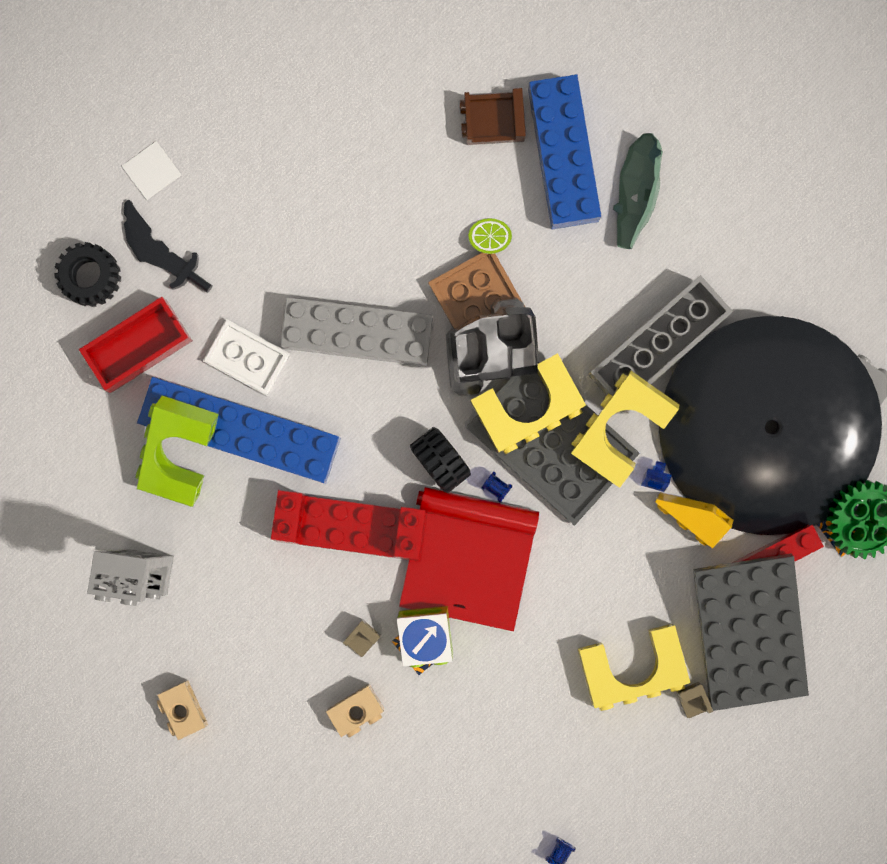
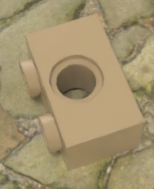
(182, 695)
(363, 698)

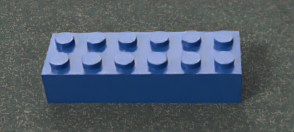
(564, 151)

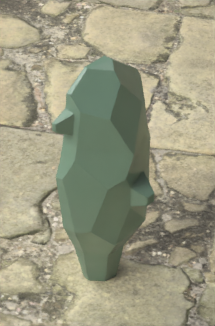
(641, 177)

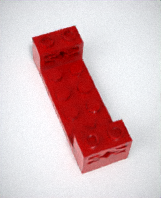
(349, 526)

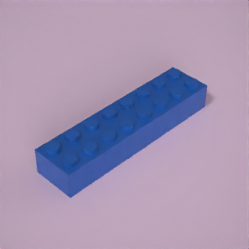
(255, 433)

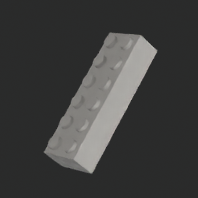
(356, 331)
(664, 337)

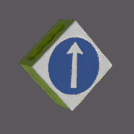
(425, 636)

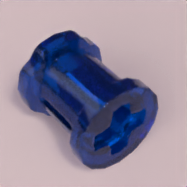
(496, 486)
(560, 852)

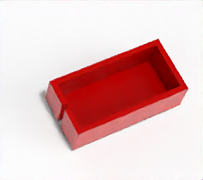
(135, 345)

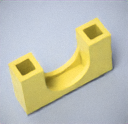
(632, 394)
(563, 402)
(668, 671)

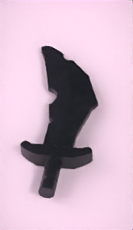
(157, 253)

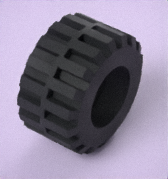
(74, 260)
(440, 459)

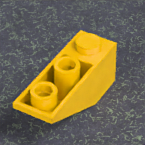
(700, 518)

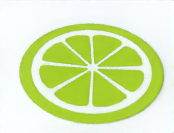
(490, 236)

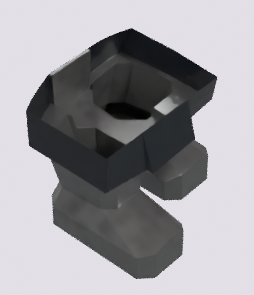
(502, 348)

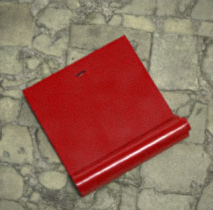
(471, 558)

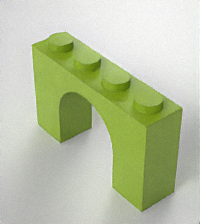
(157, 472)

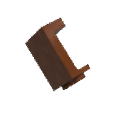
(493, 118)

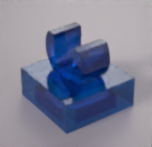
(656, 478)

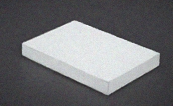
(246, 357)

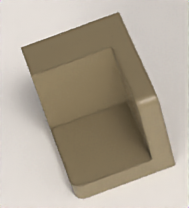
(362, 638)
(694, 700)

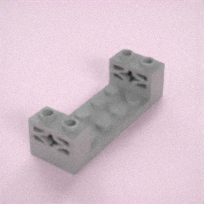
(131, 572)

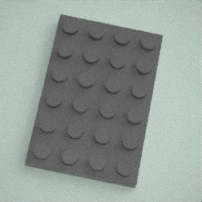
(548, 460)
(751, 631)

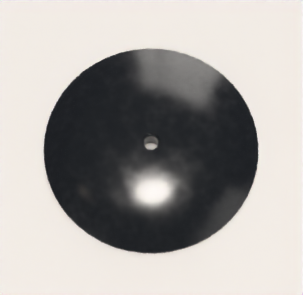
(760, 374)

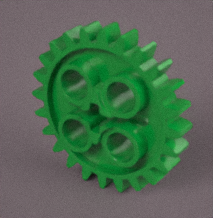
(864, 519)

